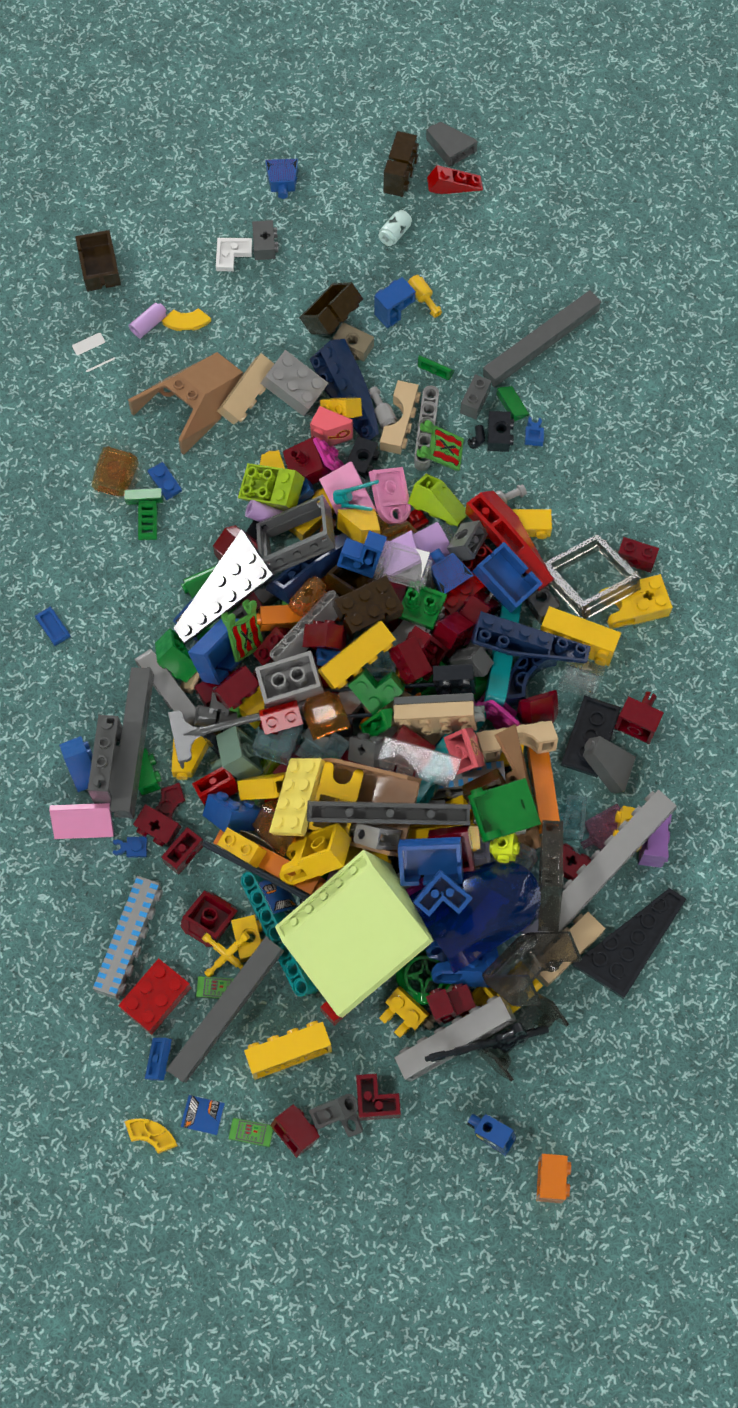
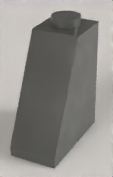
(450, 143)
(609, 762)

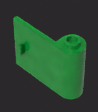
(503, 809)

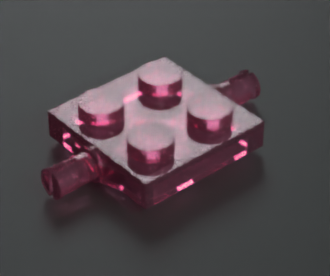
(601, 827)

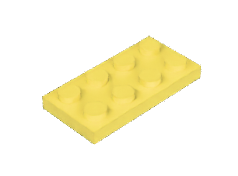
(298, 787)

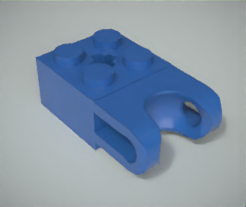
(468, 975)

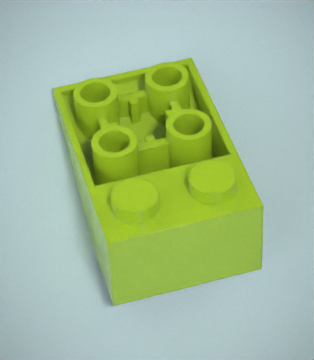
(271, 486)
(437, 499)

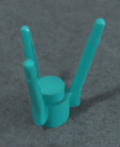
(343, 496)

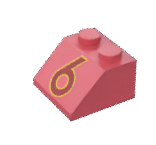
(331, 427)
(465, 746)

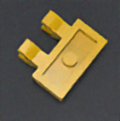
(407, 1008)

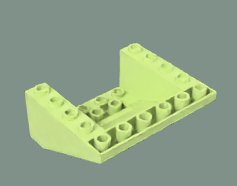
(355, 932)

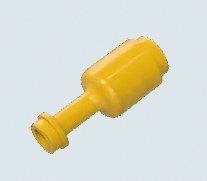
(423, 294)

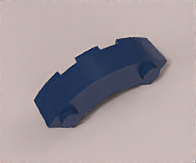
(521, 674)

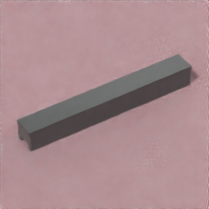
(542, 338)
(132, 743)
(388, 812)
(225, 1010)

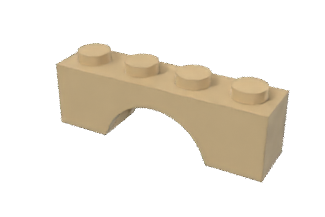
(394, 436)
(537, 736)

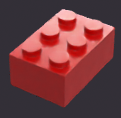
(155, 996)

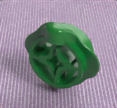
(403, 976)

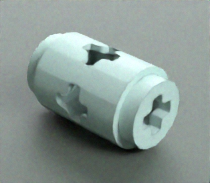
(390, 231)

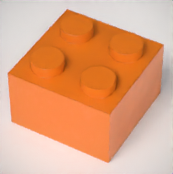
(552, 1178)

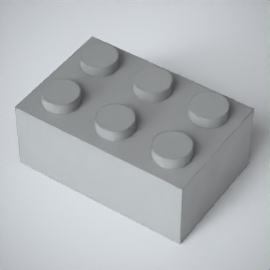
(294, 383)
(289, 679)

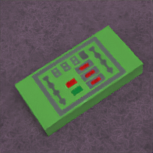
(212, 987)
(251, 1132)

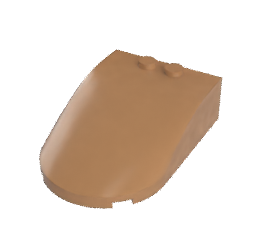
(378, 786)

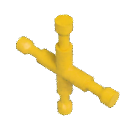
(226, 954)

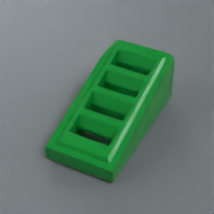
(147, 508)

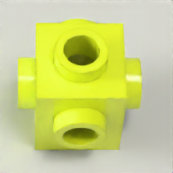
(505, 848)

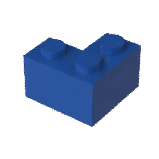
(392, 300)
(362, 557)
(78, 760)
(228, 813)
(441, 889)

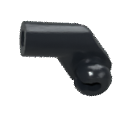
(479, 439)

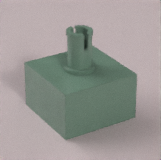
(237, 754)

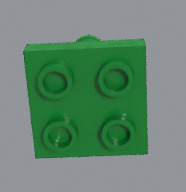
(423, 607)

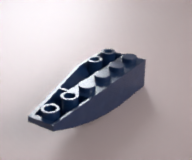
(339, 368)
(294, 577)
(525, 641)

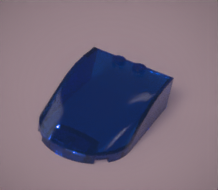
(502, 905)

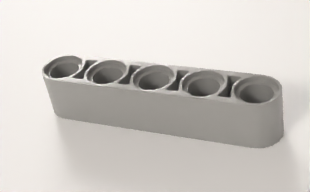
(427, 405)
(293, 640)
(167, 686)

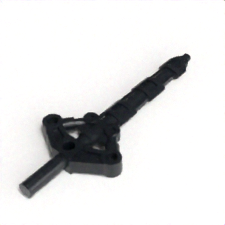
(505, 1042)

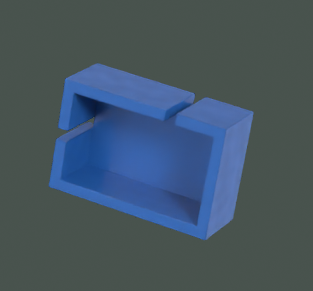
(504, 577)
(214, 652)
(427, 857)

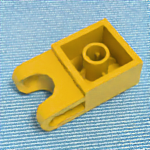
(642, 606)
(332, 791)
(316, 854)

